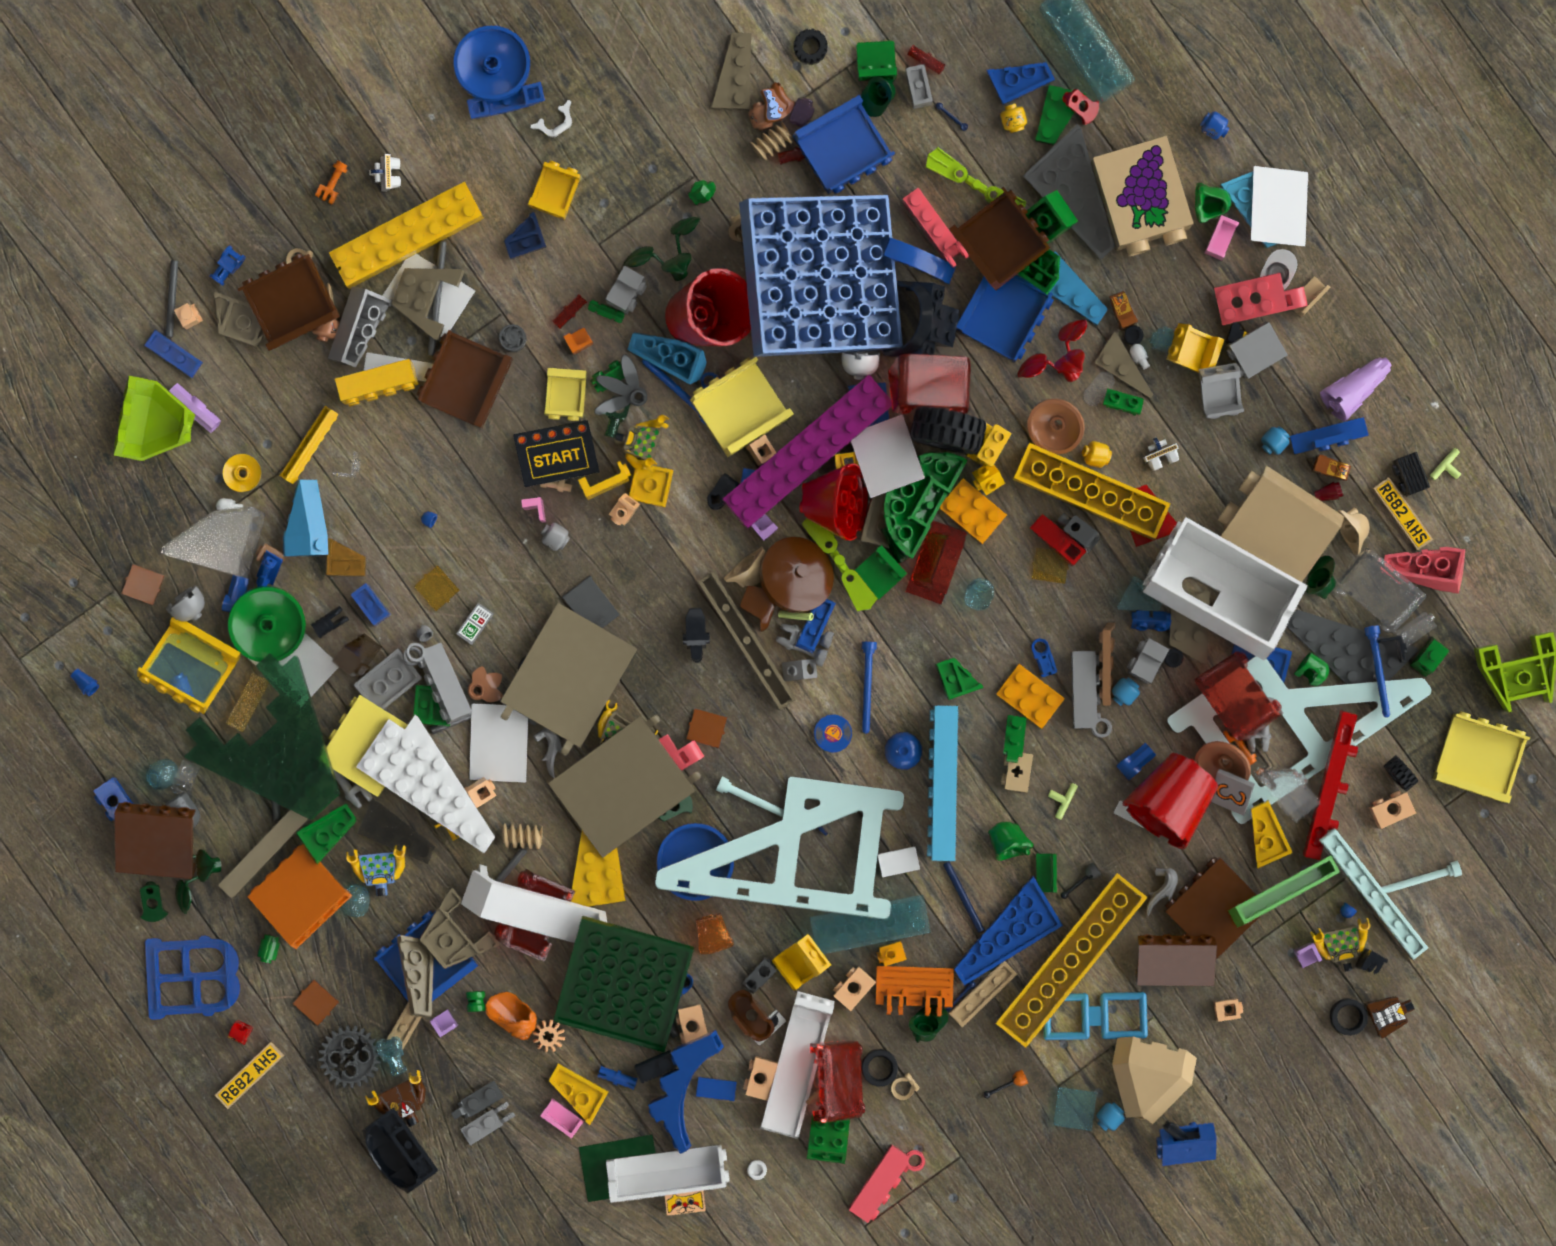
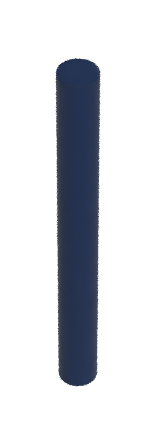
(963, 896)

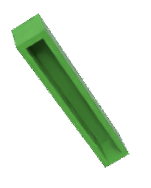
(1284, 891)

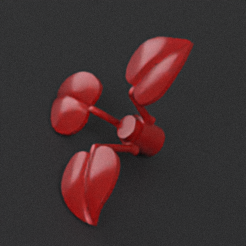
(1069, 365)

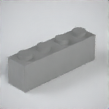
(358, 325)

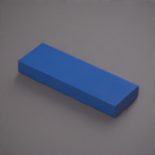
(173, 353)
(813, 629)

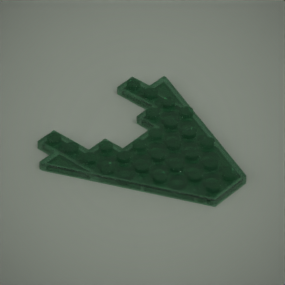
(288, 760)

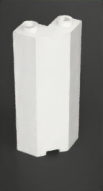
(667, 1173)

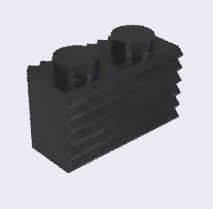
(1410, 474)
(655, 1066)

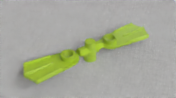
(945, 165)
(857, 590)

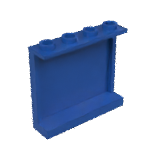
(842, 146)
(1004, 316)
(443, 978)

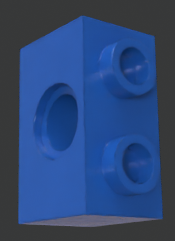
(106, 791)

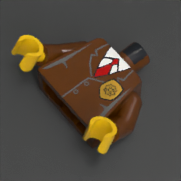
(404, 1097)

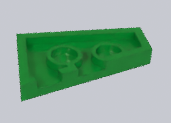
(1054, 116)
(326, 832)

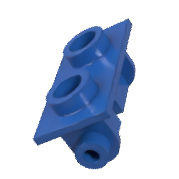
(268, 569)
(1160, 622)

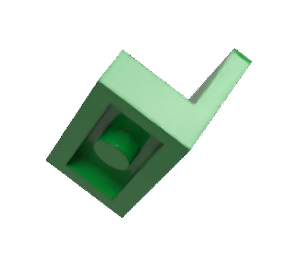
(1046, 872)

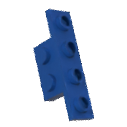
(1329, 435)

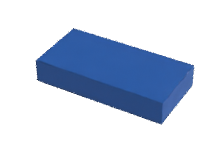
(716, 1088)

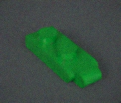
(1014, 738)

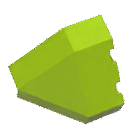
(150, 421)

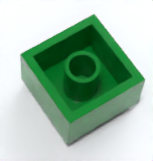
(1052, 215)

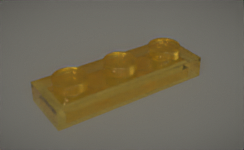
(248, 702)

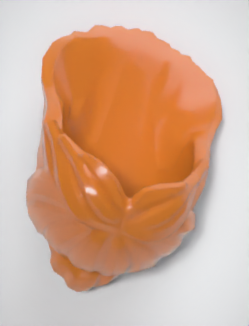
(511, 1015)

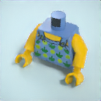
(378, 868)

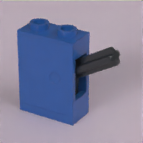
(1186, 1143)

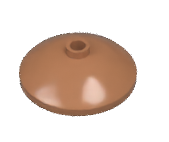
(1053, 436)
(1213, 757)

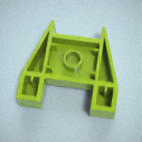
(1520, 676)

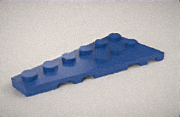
(1016, 927)

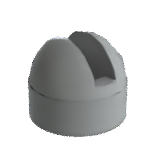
(424, 633)

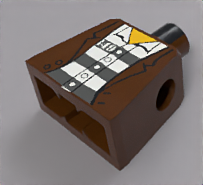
(1388, 1014)

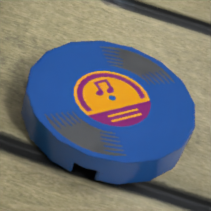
(833, 733)

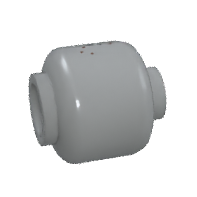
(555, 536)

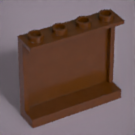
(1001, 239)
(289, 301)
(464, 379)
(154, 840)
(1206, 902)

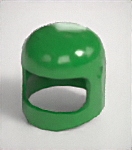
(1310, 663)

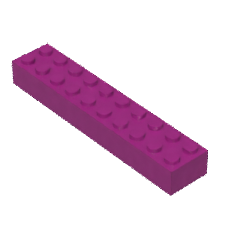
(807, 452)

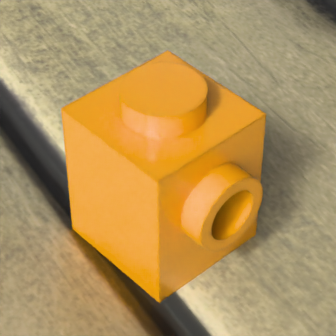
(891, 953)

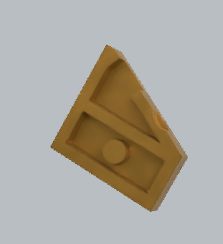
(344, 561)

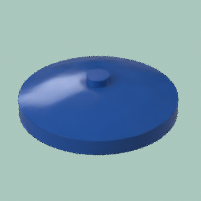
(491, 63)

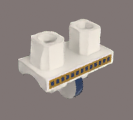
(387, 164)
(1170, 453)

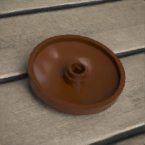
(796, 574)

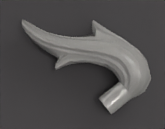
(554, 746)
(1166, 890)

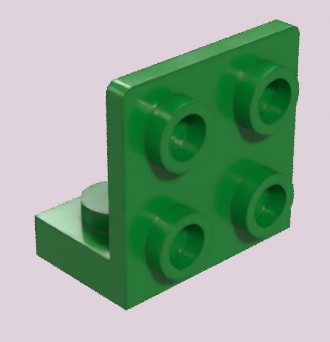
(876, 60)
(880, 572)
(828, 1141)

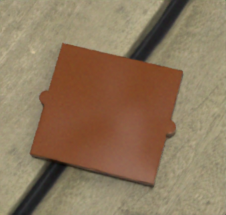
(143, 584)
(706, 728)
(315, 1002)

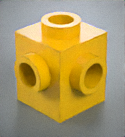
(987, 479)

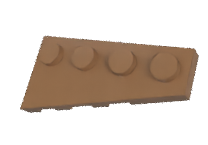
(1108, 664)

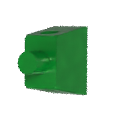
(1429, 657)

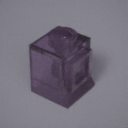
(802, 112)

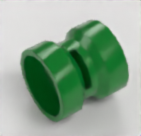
(475, 1001)

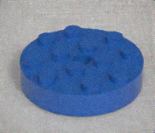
(688, 842)

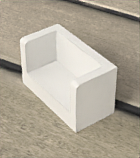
(898, 861)

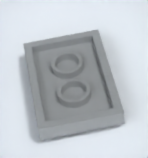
(388, 680)

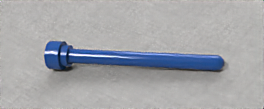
(671, 384)
(1372, 633)
(869, 649)

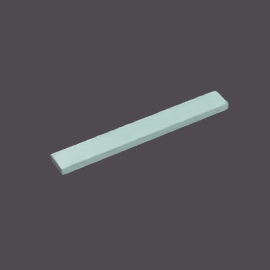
(1373, 893)

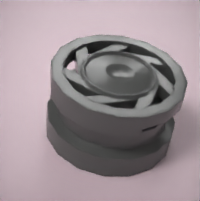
(512, 338)

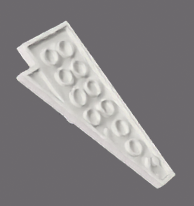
(418, 773)

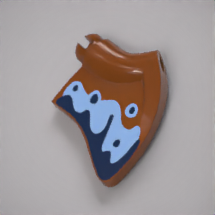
(776, 103)

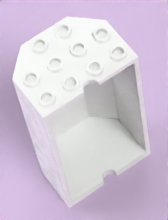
(1252, 595)

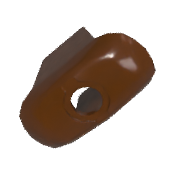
(759, 605)
(758, 1029)

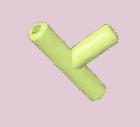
(1445, 465)
(798, 616)
(1064, 800)

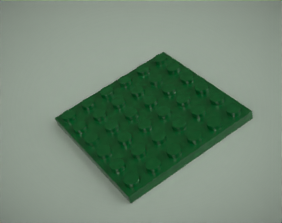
(623, 984)

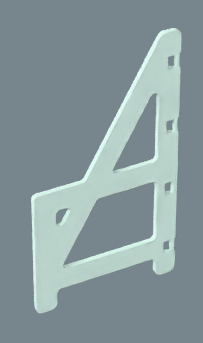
(1293, 702)
(835, 803)

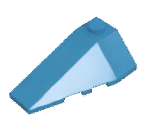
(671, 355)
(306, 524)

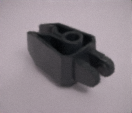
(696, 634)

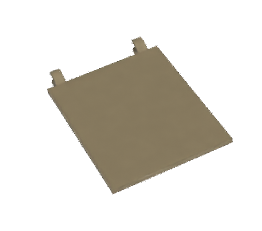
(568, 676)
(622, 786)

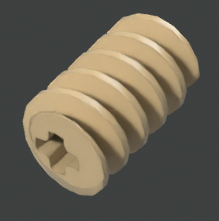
(772, 141)
(522, 836)

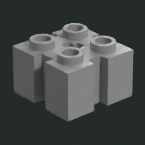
(625, 290)
(1147, 661)

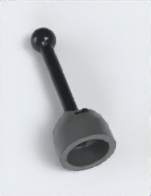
(1090, 873)

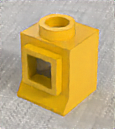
(846, 458)

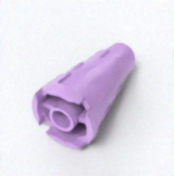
(1350, 391)

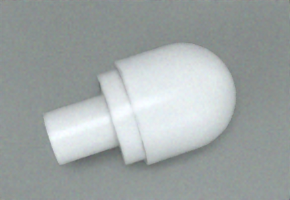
(1139, 355)
(227, 504)

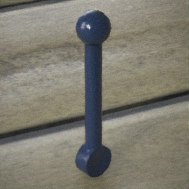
(963, 126)
(970, 985)

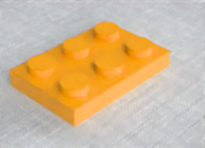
(972, 511)
(1030, 696)

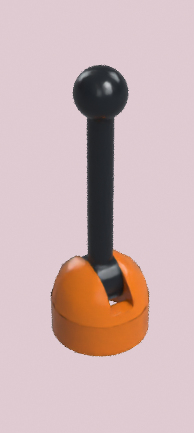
(1018, 1079)

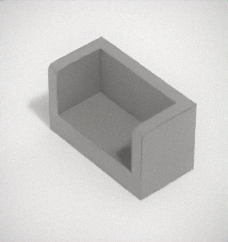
(918, 86)

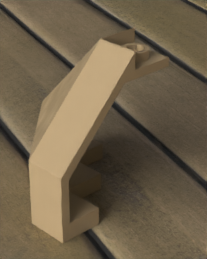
(1150, 1076)

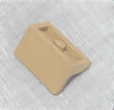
(1314, 291)

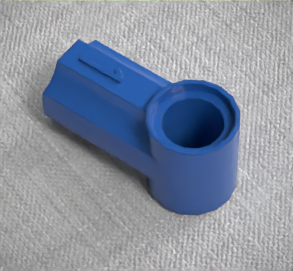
(237, 588)
(1133, 763)

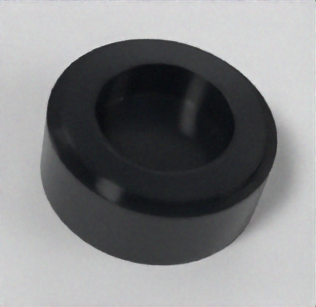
(1133, 335)
(1173, 658)

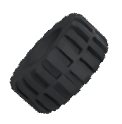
(948, 430)

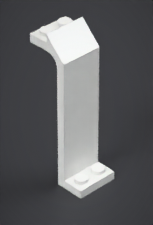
(525, 908)
(796, 1065)

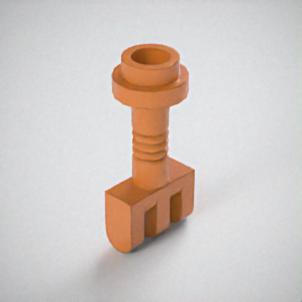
(339, 168)
(1241, 745)

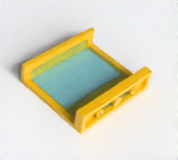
(189, 665)

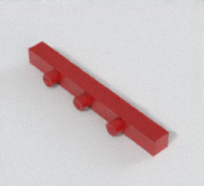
(1331, 784)

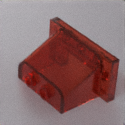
(936, 562)

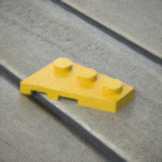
(1268, 835)
(579, 1092)

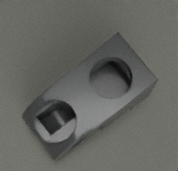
(760, 975)

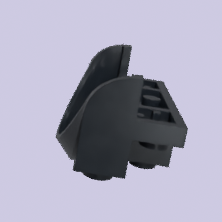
(398, 1152)

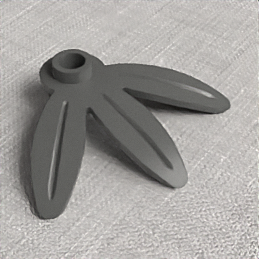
(626, 390)

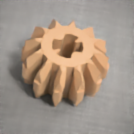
(551, 1029)

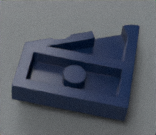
(525, 238)

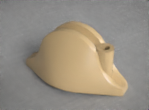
(1354, 529)
(747, 571)

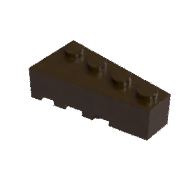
(357, 655)

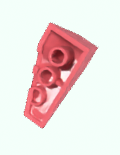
(1433, 569)

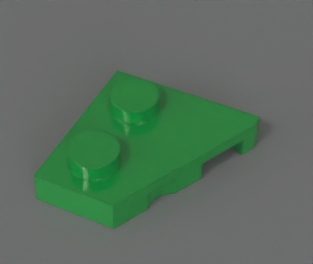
(956, 679)
(426, 708)

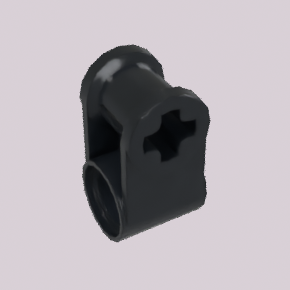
(721, 489)

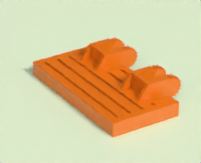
(914, 985)

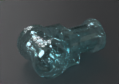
(392, 1054)

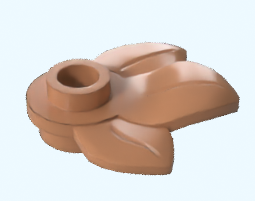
(488, 685)

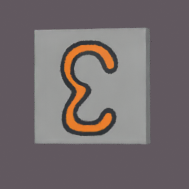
(1232, 792)

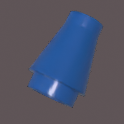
(84, 682)

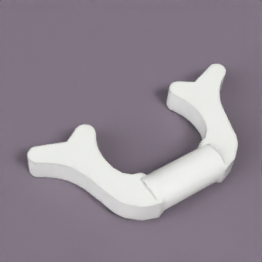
(559, 129)

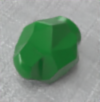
(702, 191)

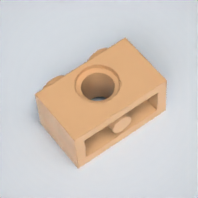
(1403, 805)
(851, 999)
(687, 1014)
(763, 1089)

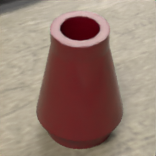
(1329, 492)

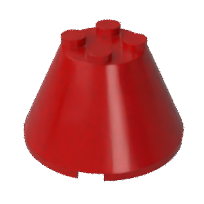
(837, 501)

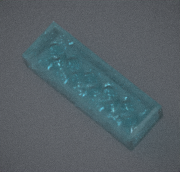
(1088, 46)
(842, 931)

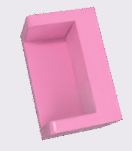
(1221, 237)
(562, 1118)

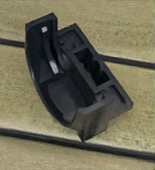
(936, 321)

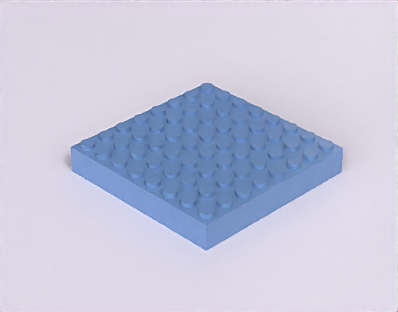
(820, 275)

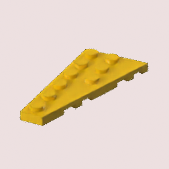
(597, 878)

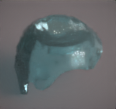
(979, 594)
(161, 774)
(359, 902)

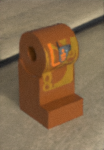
(1123, 310)
(1331, 468)

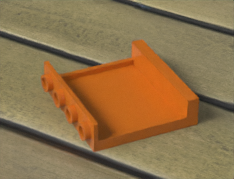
(298, 896)

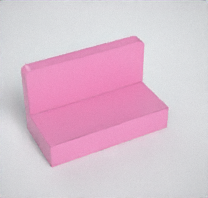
(534, 503)

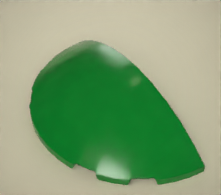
(914, 506)

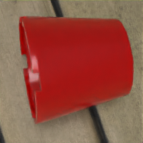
(710, 310)
(1172, 799)

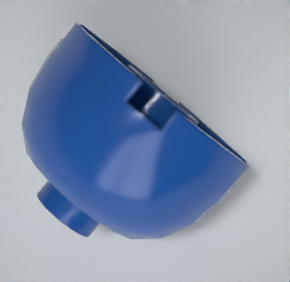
(903, 750)

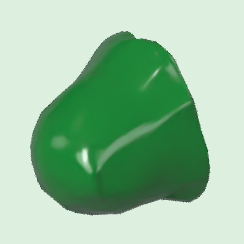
(1210, 202)
(1009, 840)

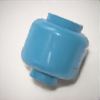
(1275, 440)
(1125, 691)
(1110, 1116)

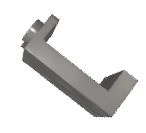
(1256, 350)
(1221, 390)

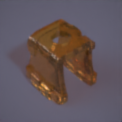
(713, 934)

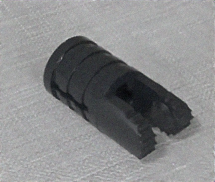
(325, 623)

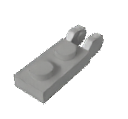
(485, 1124)

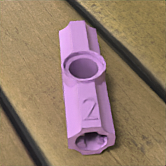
(202, 414)

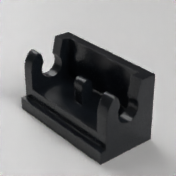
(1370, 960)

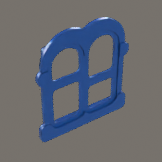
(225, 975)

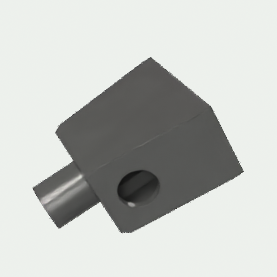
(1085, 536)

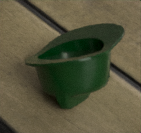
(877, 95)
(1321, 578)
(927, 1027)

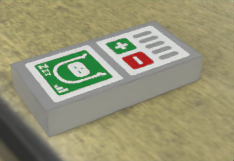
(475, 623)

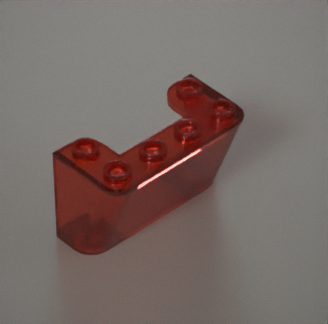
(523, 940)

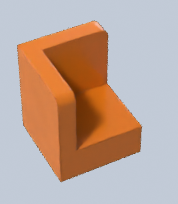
(578, 340)

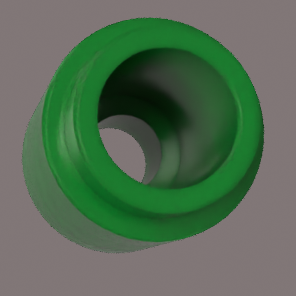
(268, 948)

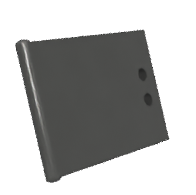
(591, 603)

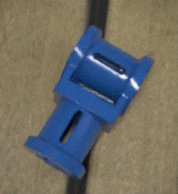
(227, 265)

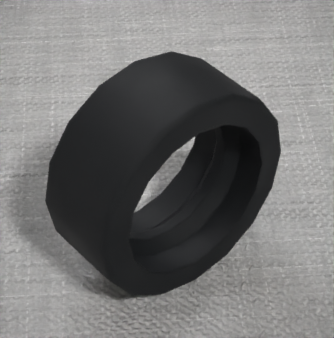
(1348, 1031)
(877, 1053)

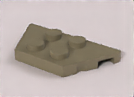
(237, 320)
(1189, 635)

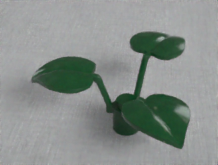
(676, 266)
(205, 867)

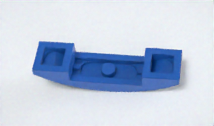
(525, 97)
(919, 259)

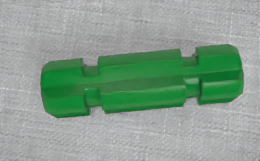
(606, 311)

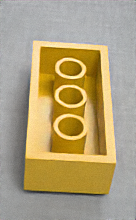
(377, 381)

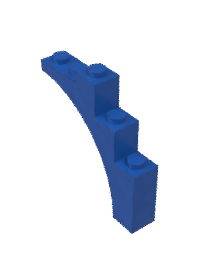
(675, 1083)

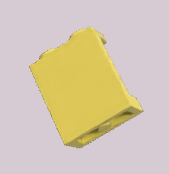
(565, 394)

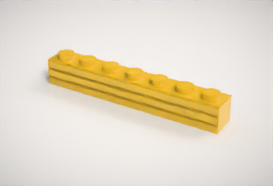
(309, 445)

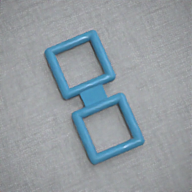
(1099, 1017)

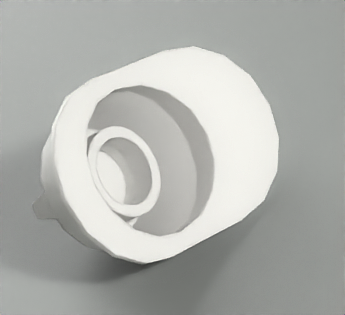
(1281, 262)

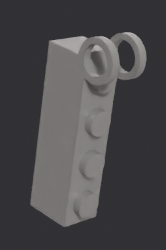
(442, 680)
(1085, 693)

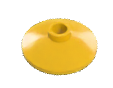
(232, 470)

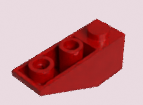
(1058, 540)

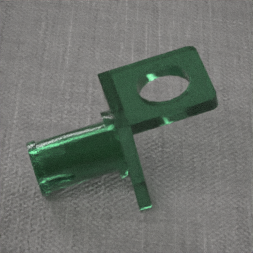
(614, 421)

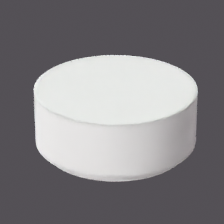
(757, 1169)

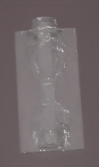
(1417, 628)

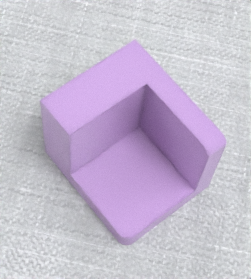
(764, 527)
(1307, 954)
(443, 1023)

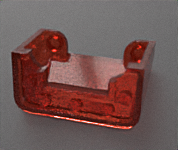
(930, 382)
(1238, 697)
(839, 1080)

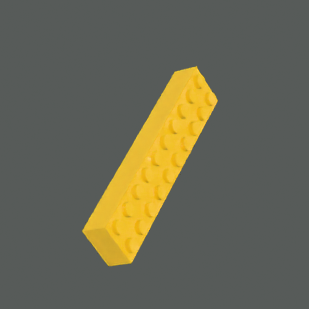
(1071, 960)

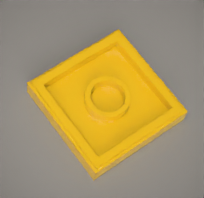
(651, 487)

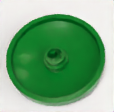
(266, 623)

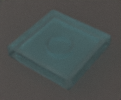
(1075, 1108)

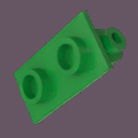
(614, 371)
(1123, 401)

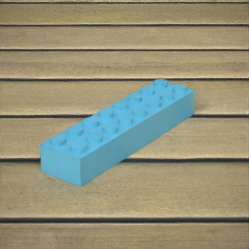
(943, 783)

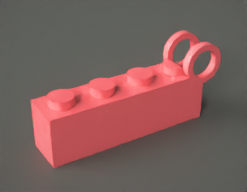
(933, 227)
(881, 1181)

